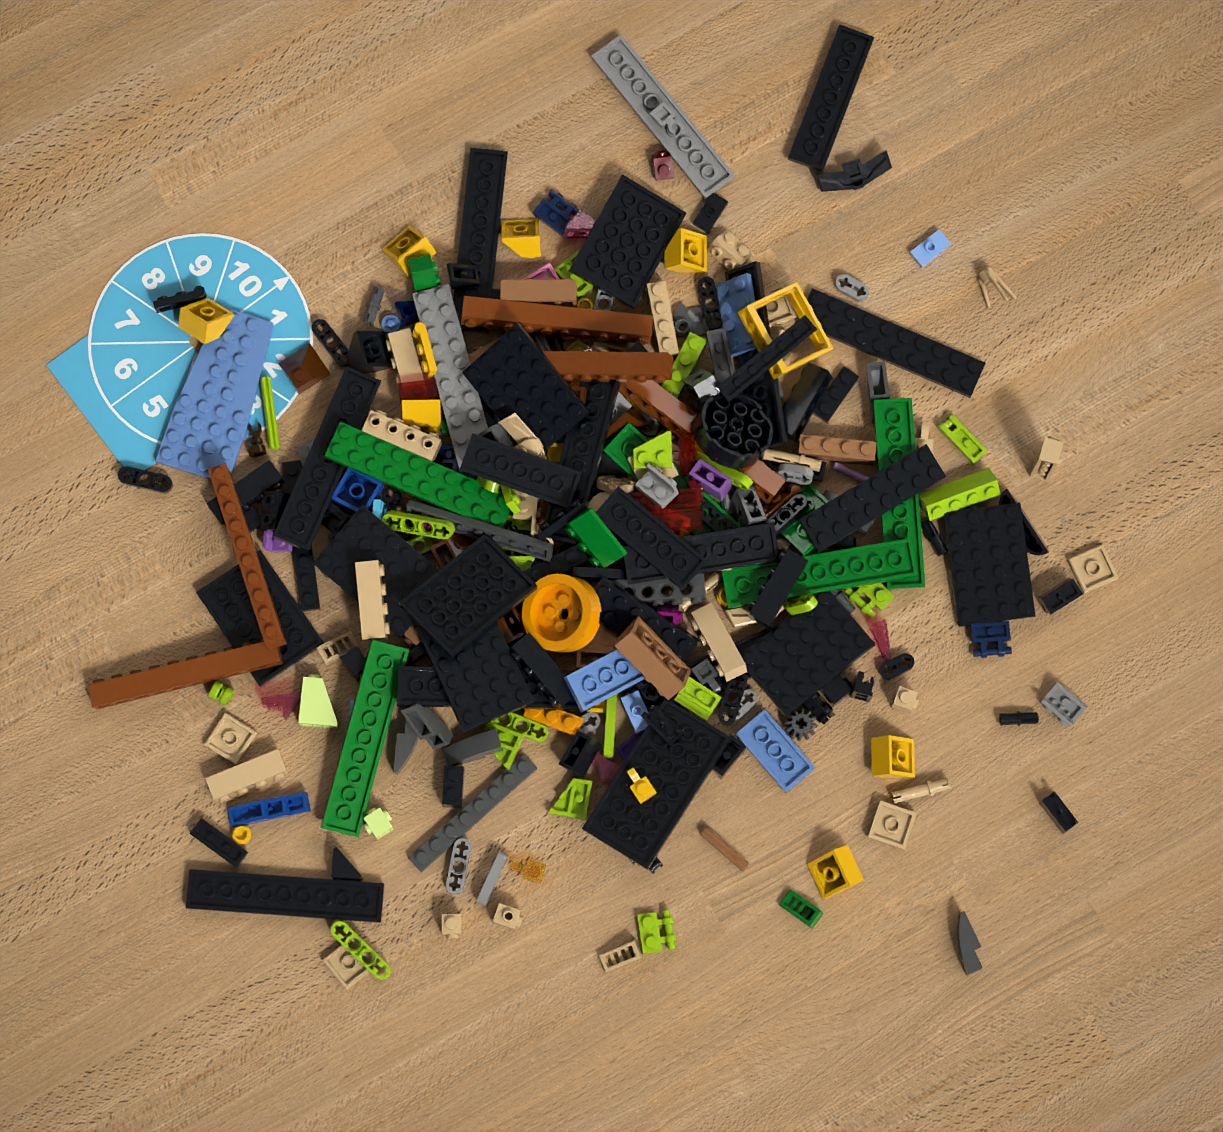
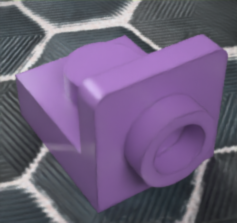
(274, 545)

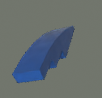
(269, 809)

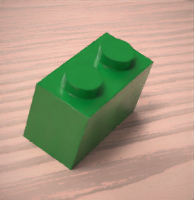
(423, 273)

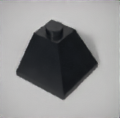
(369, 352)

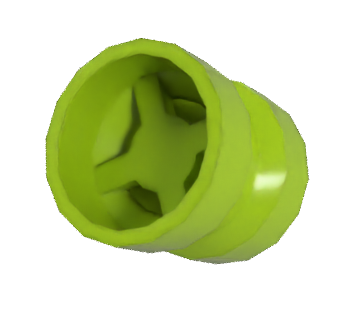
(221, 693)

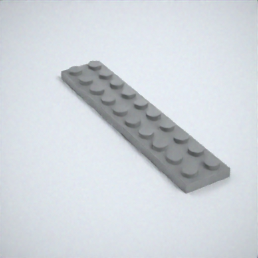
(643, 95)
(457, 395)

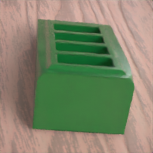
(813, 920)

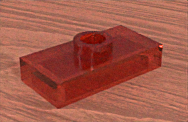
(418, 390)
(687, 454)

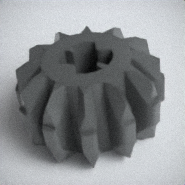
(795, 728)

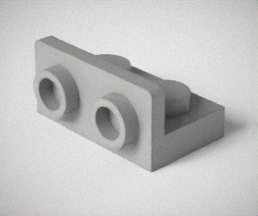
(657, 486)

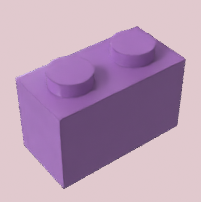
(711, 479)

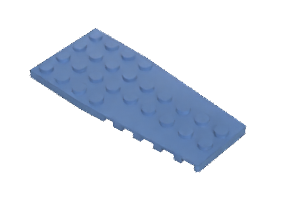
(217, 399)

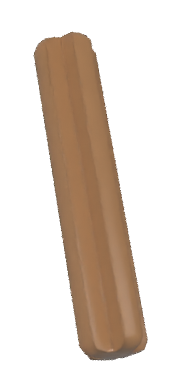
(724, 848)

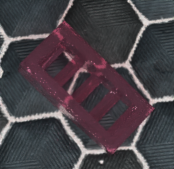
(880, 634)

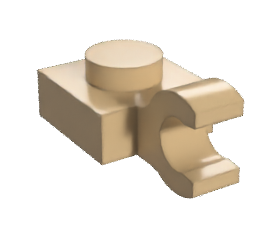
(919, 442)

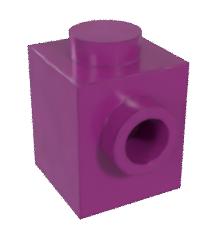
(671, 612)

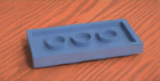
(732, 298)
(602, 679)
(775, 751)

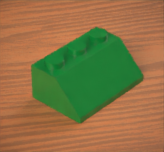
(595, 539)

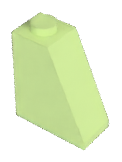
(316, 705)

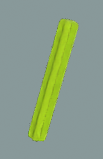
(269, 410)

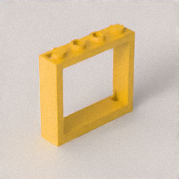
(761, 337)

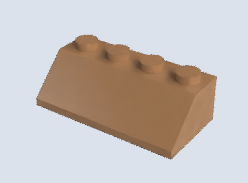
(653, 658)

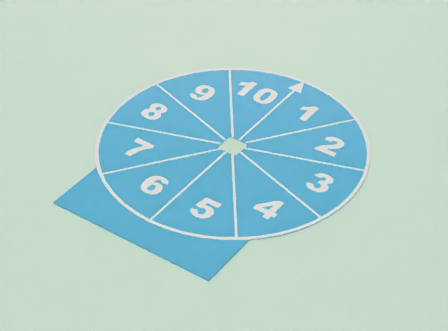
(138, 360)

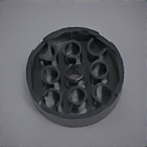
(732, 432)

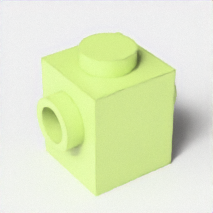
(377, 822)

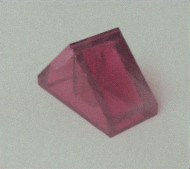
(578, 226)
(606, 769)

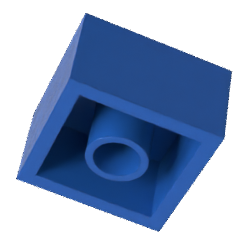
(356, 490)

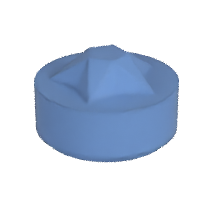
(391, 324)

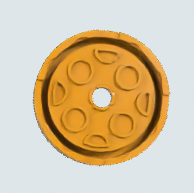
(544, 610)

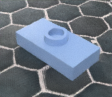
(930, 248)
(635, 708)

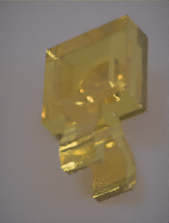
(532, 871)

